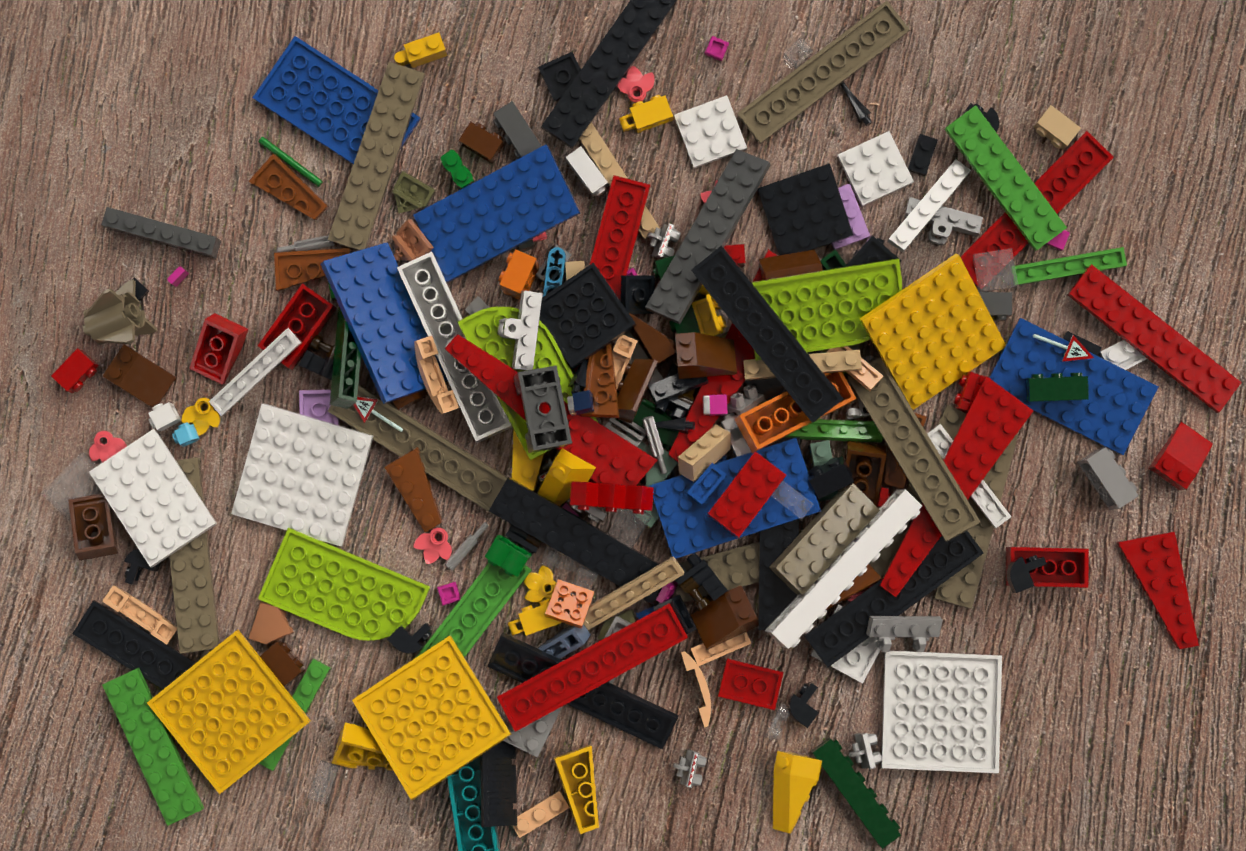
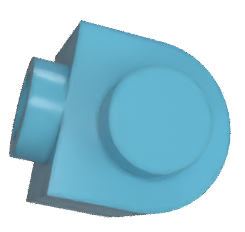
(185, 434)

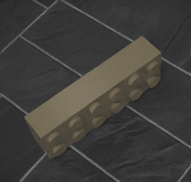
(824, 539)

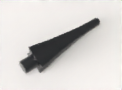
(860, 110)
(579, 379)
(679, 425)

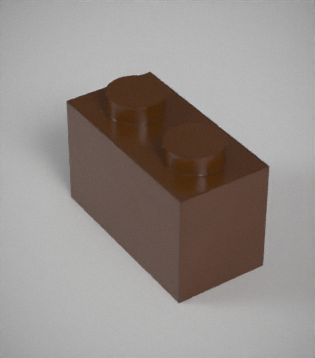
(481, 142)
(283, 663)

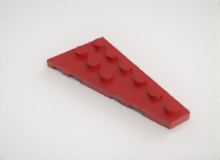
(1161, 575)

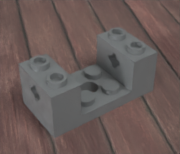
(549, 429)

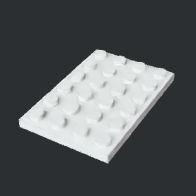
(152, 498)

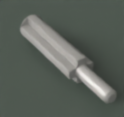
(308, 244)
(654, 441)
(465, 547)

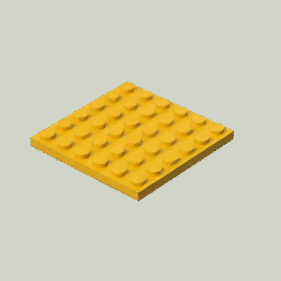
(933, 331)
(228, 711)
(431, 717)

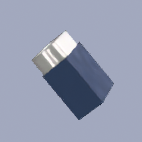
(580, 403)

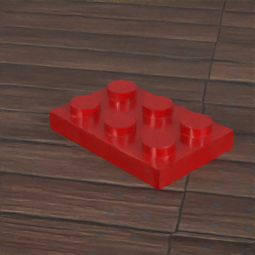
(750, 684)

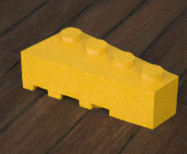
(523, 469)
(578, 782)

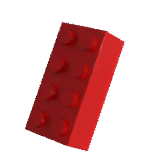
(305, 317)
(746, 494)
(1063, 569)

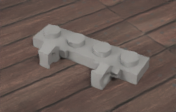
(917, 627)

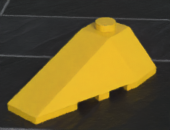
(563, 470)
(358, 748)
(791, 787)

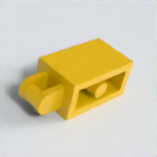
(421, 51)
(647, 114)
(533, 619)

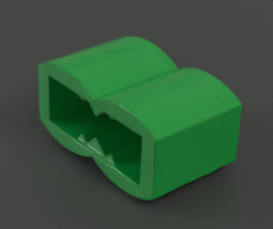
(454, 167)
(508, 556)

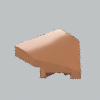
(410, 242)
(270, 624)

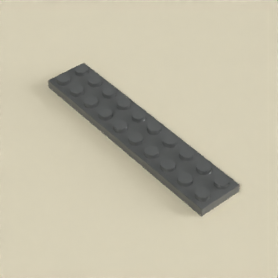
(708, 233)

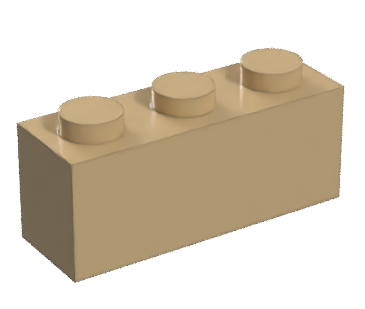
(703, 452)

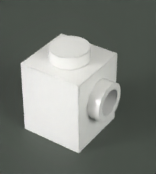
(163, 416)

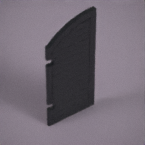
(498, 786)

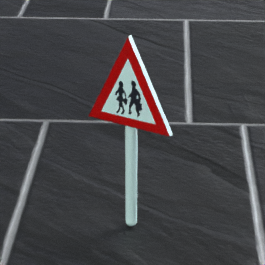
(1074, 350)
(365, 407)

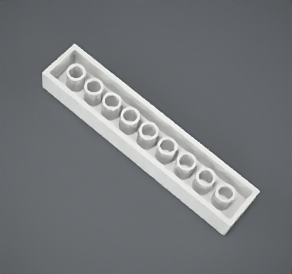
(440, 318)
(839, 576)

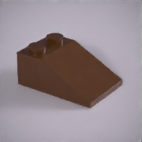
(654, 342)
(704, 355)
(139, 376)
(867, 467)
(92, 527)
(725, 618)

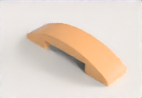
(621, 355)
(432, 377)
(140, 613)
(705, 711)

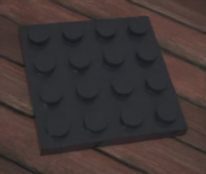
(805, 211)
(584, 315)

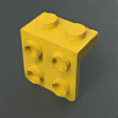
(708, 316)

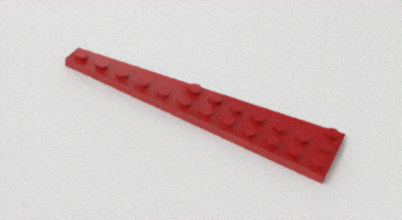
(716, 385)
(978, 444)
(612, 455)

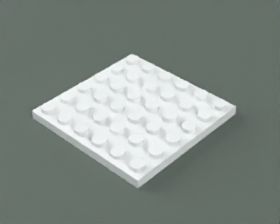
(302, 474)
(941, 711)

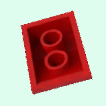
(218, 347)
(1181, 457)

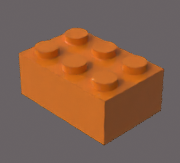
(519, 274)

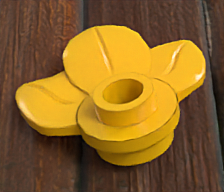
(201, 419)
(537, 584)

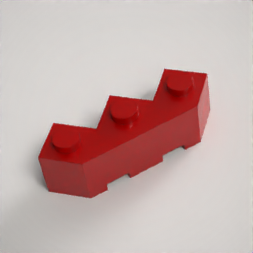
(611, 497)

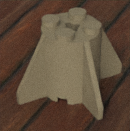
(116, 317)

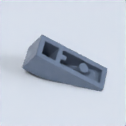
(565, 641)

